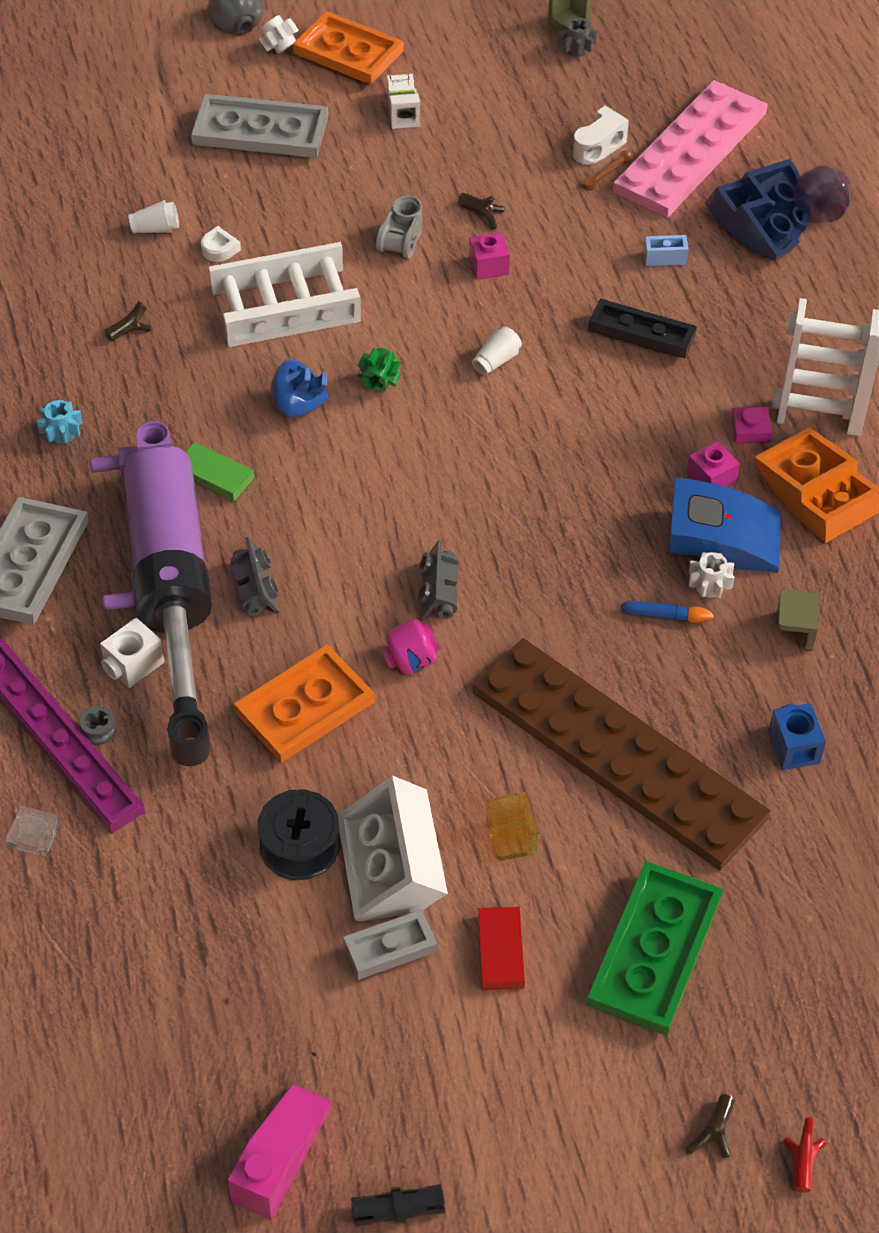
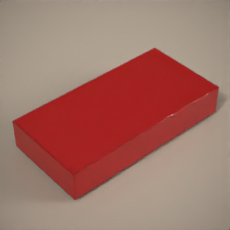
(501, 948)

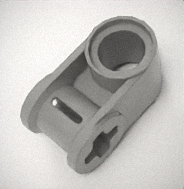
(401, 227)

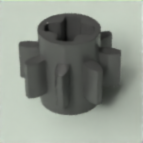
(577, 37)

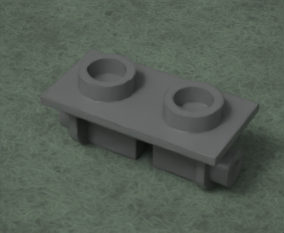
(437, 570)
(262, 589)

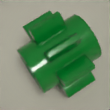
(379, 369)

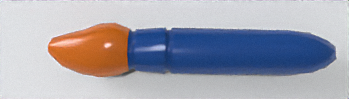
(665, 611)

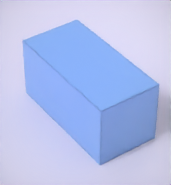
(665, 250)

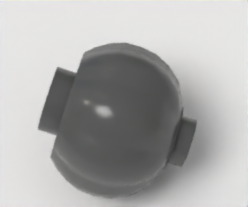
(235, 15)

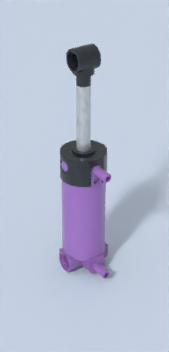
(168, 568)

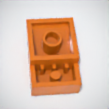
(819, 484)

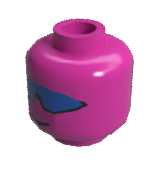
(410, 647)

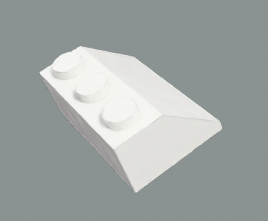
(391, 851)

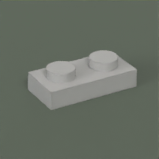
(390, 944)

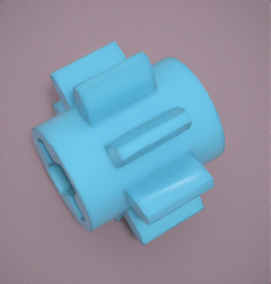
(59, 421)

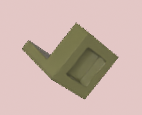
(564, 10)
(798, 613)

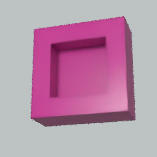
(751, 424)

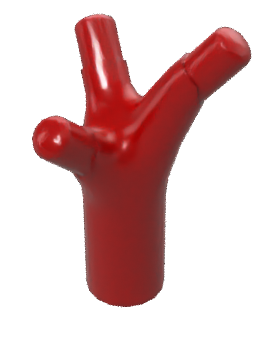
(804, 1156)

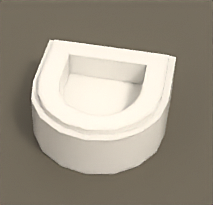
(219, 245)

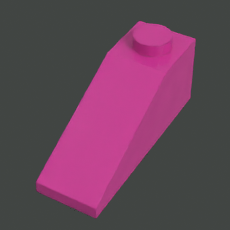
(277, 1151)

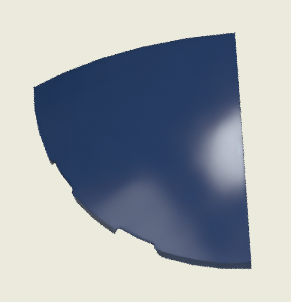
(761, 209)

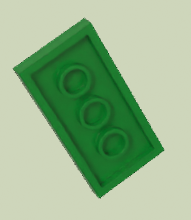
(655, 948)

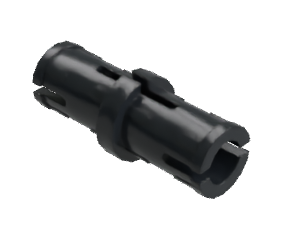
(398, 1205)

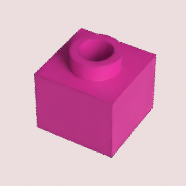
(489, 255)
(713, 466)

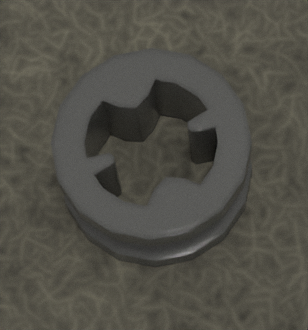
(94, 715)

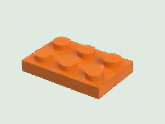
(348, 47)
(304, 703)

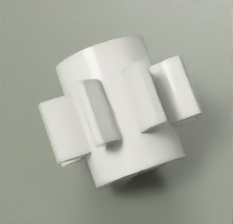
(278, 34)
(711, 575)

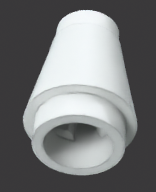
(155, 219)
(497, 350)

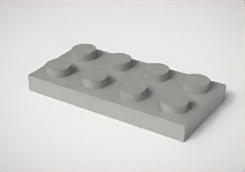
(260, 125)
(33, 554)

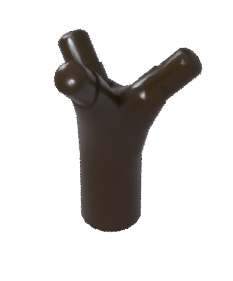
(482, 206)
(128, 323)
(717, 1127)

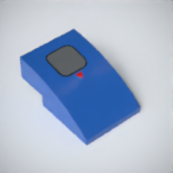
(724, 522)

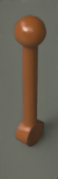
(590, 182)

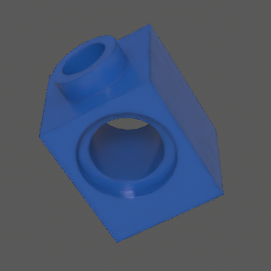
(800, 748)

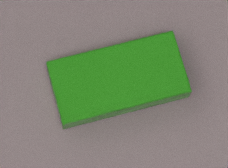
(218, 472)

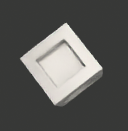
(131, 653)

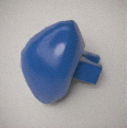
(297, 389)

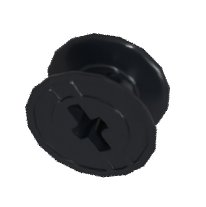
(318, 839)

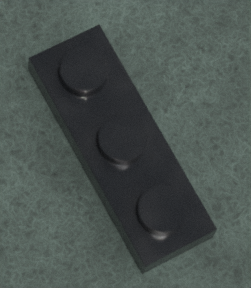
(642, 328)

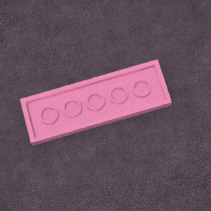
(690, 148)

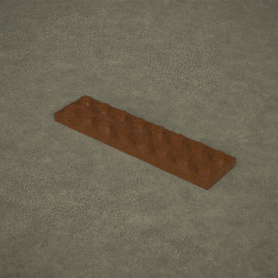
(622, 753)

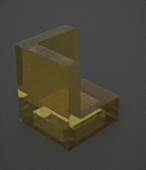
(512, 826)

